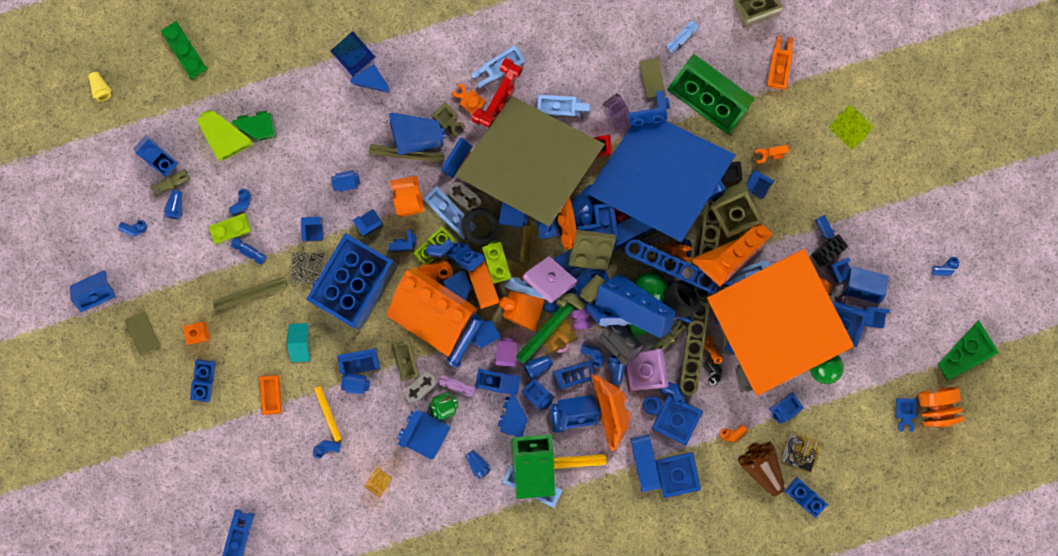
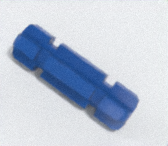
(248, 251)

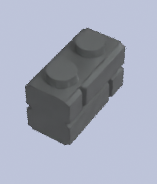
(621, 343)

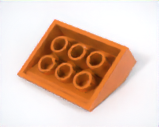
(430, 310)

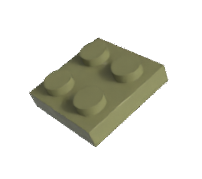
(592, 250)

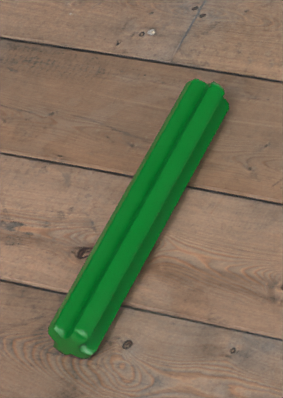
(545, 331)

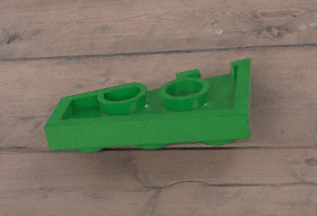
(968, 352)

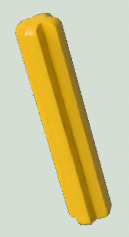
(580, 461)

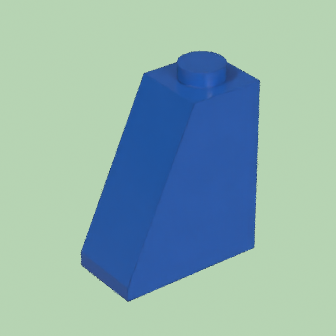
(415, 133)

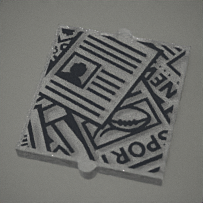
(306, 267)

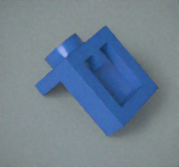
(401, 245)
(538, 394)
(786, 408)

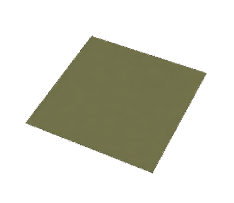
(530, 160)

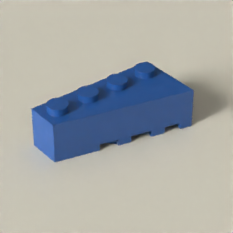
(635, 306)

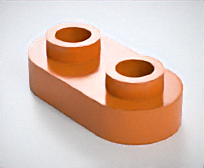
(433, 270)

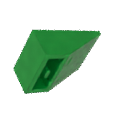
(533, 466)

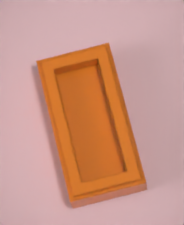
(270, 394)

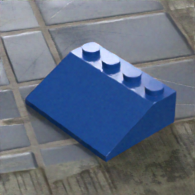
(352, 281)

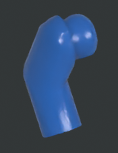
(243, 202)
(133, 230)
(439, 250)
(947, 269)
(325, 446)

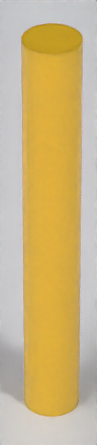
(327, 413)

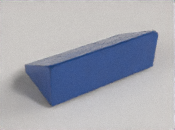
(456, 157)

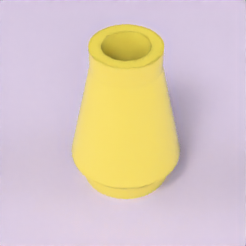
(99, 88)

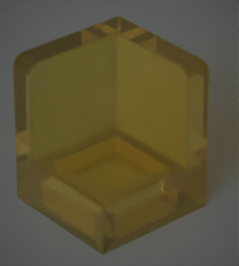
(515, 269)
(378, 481)

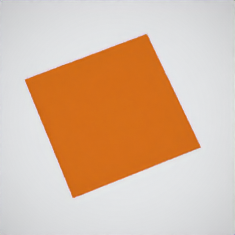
(780, 322)

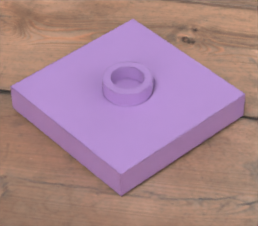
(549, 279)
(647, 371)

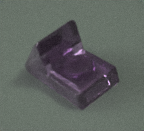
(617, 112)

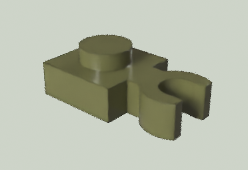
(446, 118)

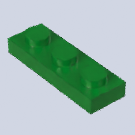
(184, 50)

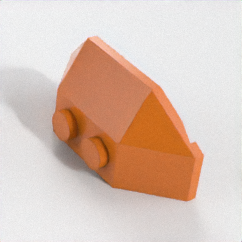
(613, 412)

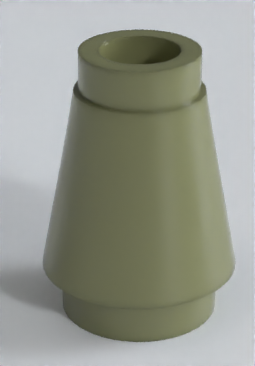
(590, 290)

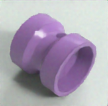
(581, 319)

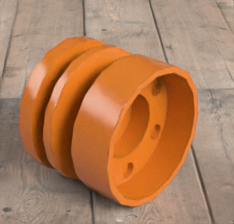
(941, 407)

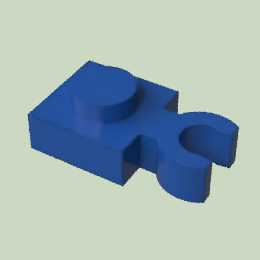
(906, 409)

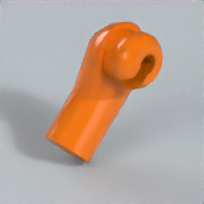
(712, 350)

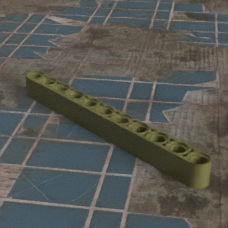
(702, 320)

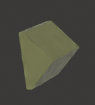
(756, 11)

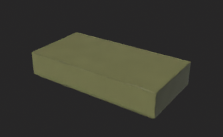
(651, 77)

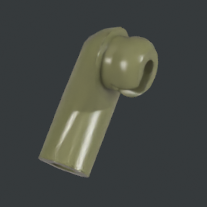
(570, 298)

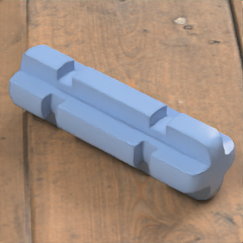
(682, 36)

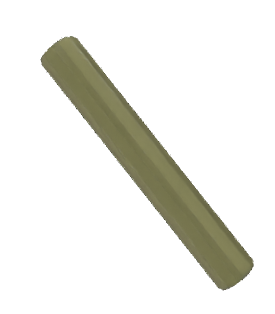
(391, 151)
(250, 293)

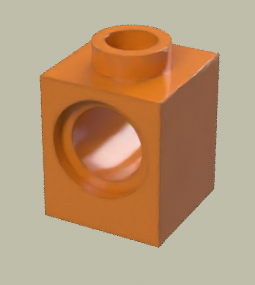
(196, 333)

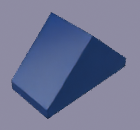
(370, 79)

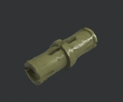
(170, 182)
(671, 337)

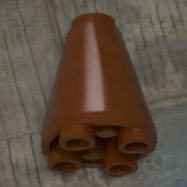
(763, 466)

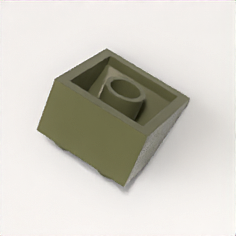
(737, 209)

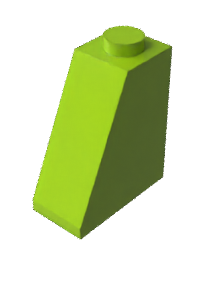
(222, 136)

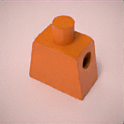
(522, 309)

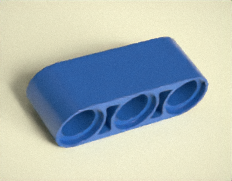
(645, 463)

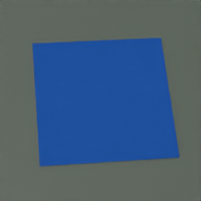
(662, 176)

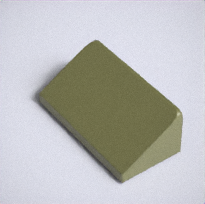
(142, 333)

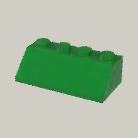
(711, 94)

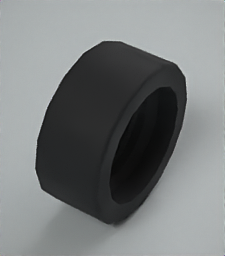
(466, 223)
(682, 299)

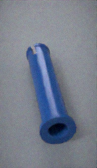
(465, 340)

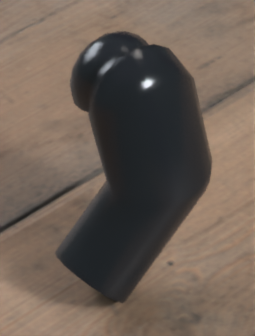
(715, 372)

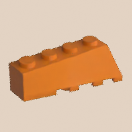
(729, 258)

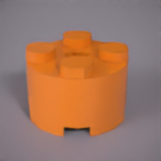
(407, 196)

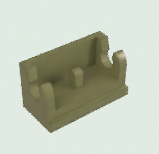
(405, 360)

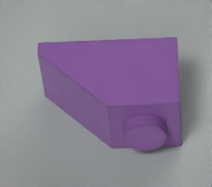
(506, 352)

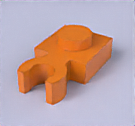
(470, 100)

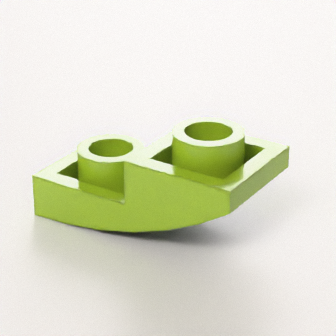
(437, 238)

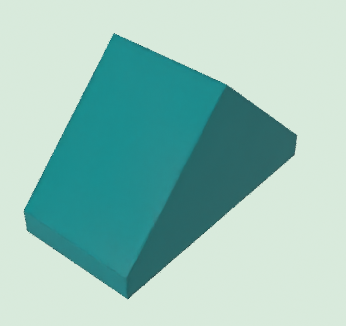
(298, 342)

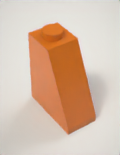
(484, 286)

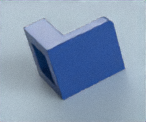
(759, 184)
(368, 222)
(312, 228)
(840, 270)
(876, 317)

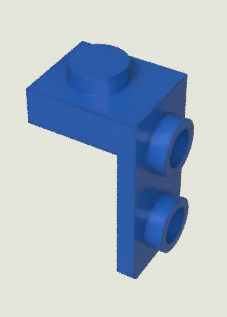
(652, 115)

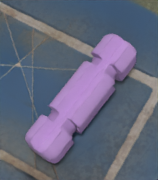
(456, 385)

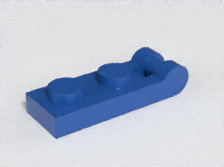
(238, 535)

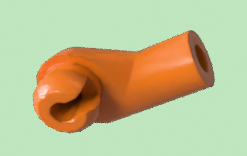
(733, 435)

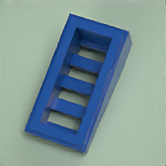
(558, 376)

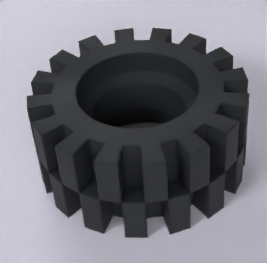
(829, 250)

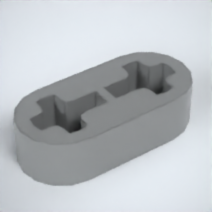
(468, 193)
(424, 390)

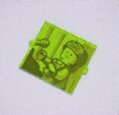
(851, 127)

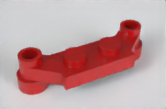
(498, 102)

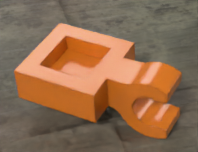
(775, 152)
(676, 250)

